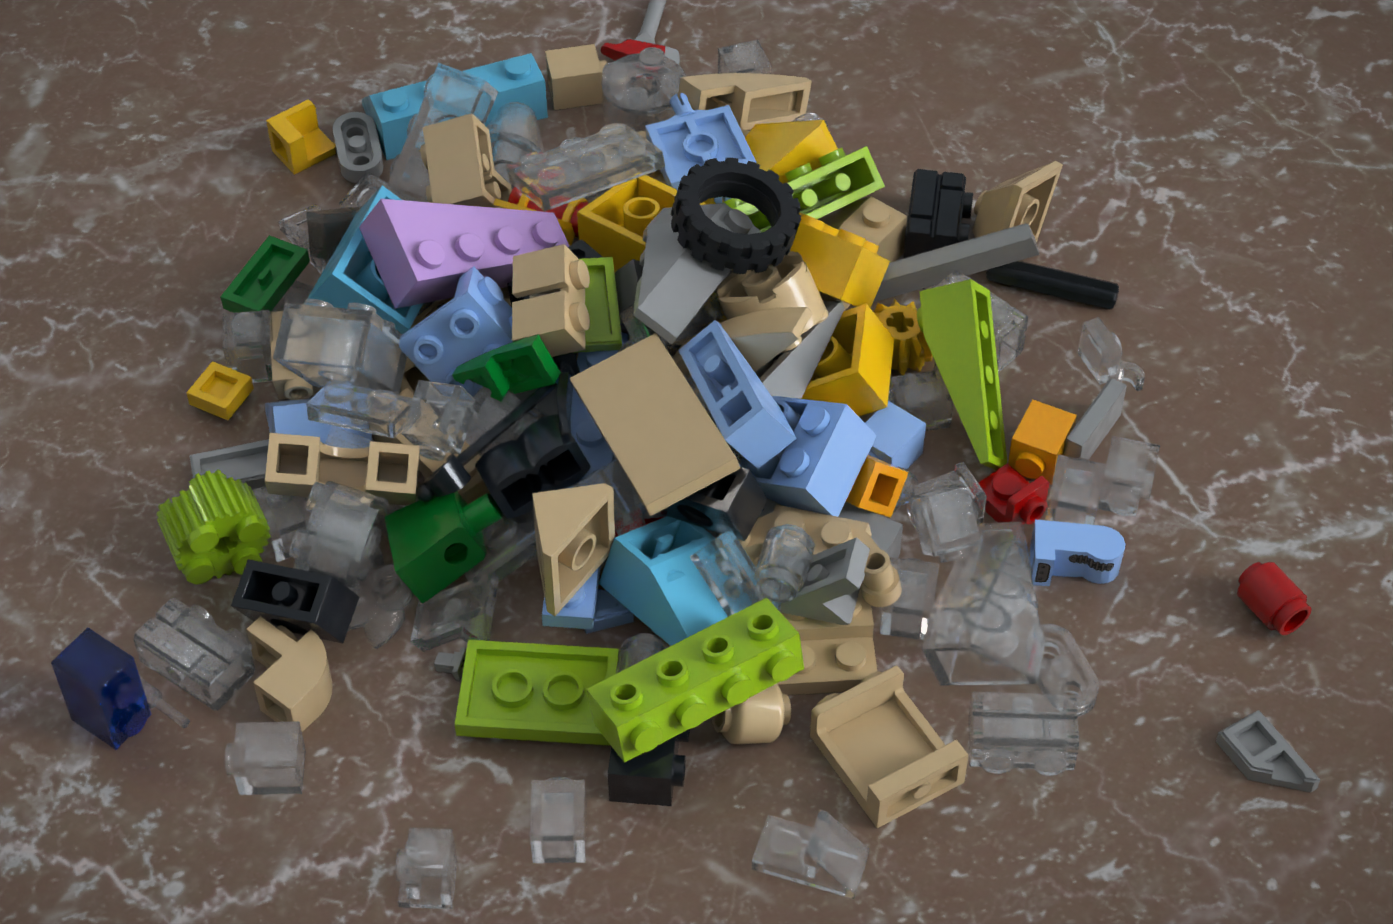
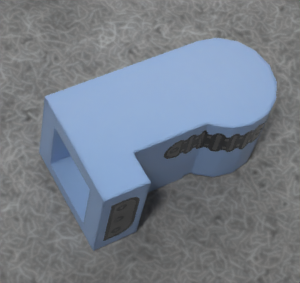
(1074, 552)

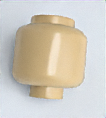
(756, 719)

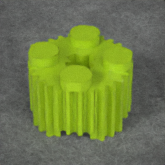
(213, 527)

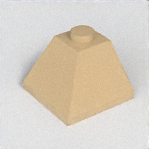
(1017, 201)

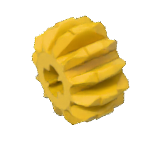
(909, 343)

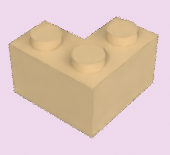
(461, 164)

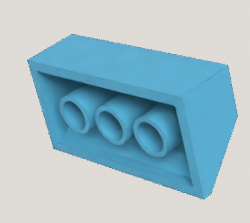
(514, 79)

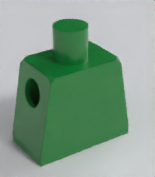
(439, 540)

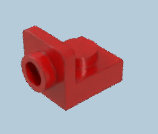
(1013, 497)

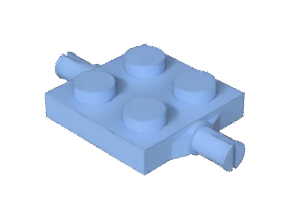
(697, 137)

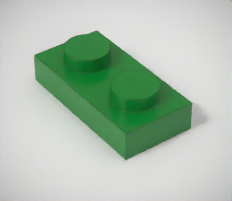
(265, 277)

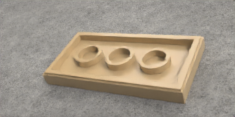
(654, 424)

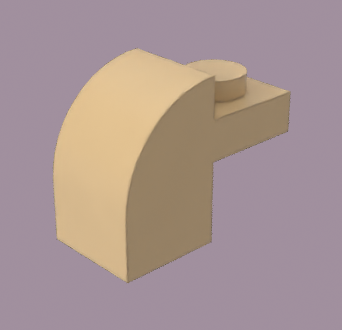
(297, 675)

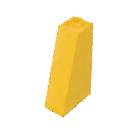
(788, 146)

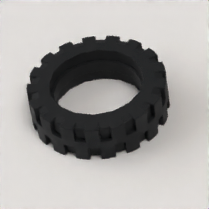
(730, 248)

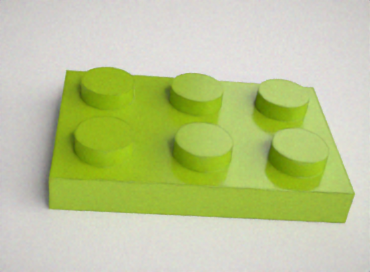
(531, 691)

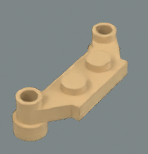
(881, 580)

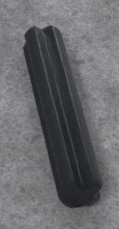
(1056, 283)

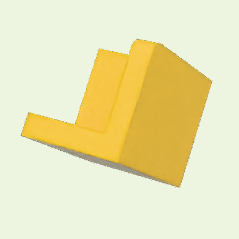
(297, 137)

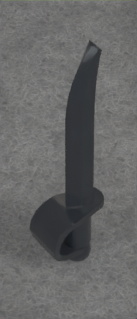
(568, 367)
(452, 474)

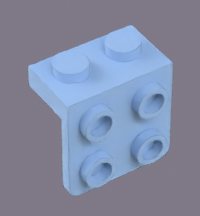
(460, 330)

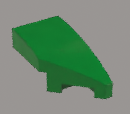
(511, 368)

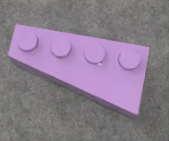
(430, 245)

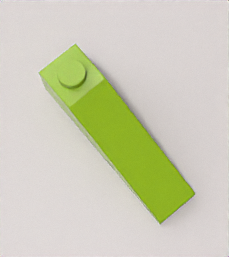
(962, 342)

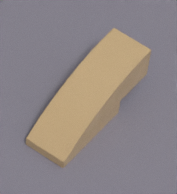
(751, 96)
(762, 334)

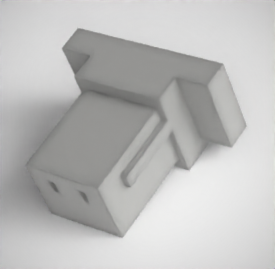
(451, 663)

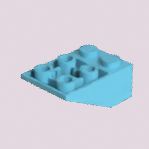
(658, 581)

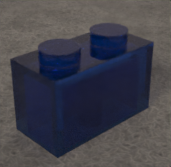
(102, 688)

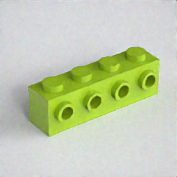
(825, 189)
(754, 653)

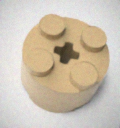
(778, 287)

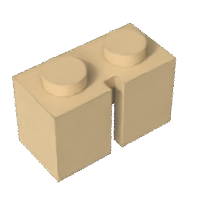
(556, 300)

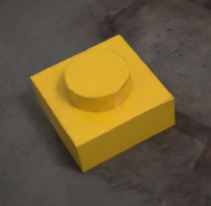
(220, 390)

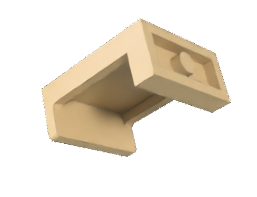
(885, 747)

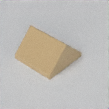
(571, 538)

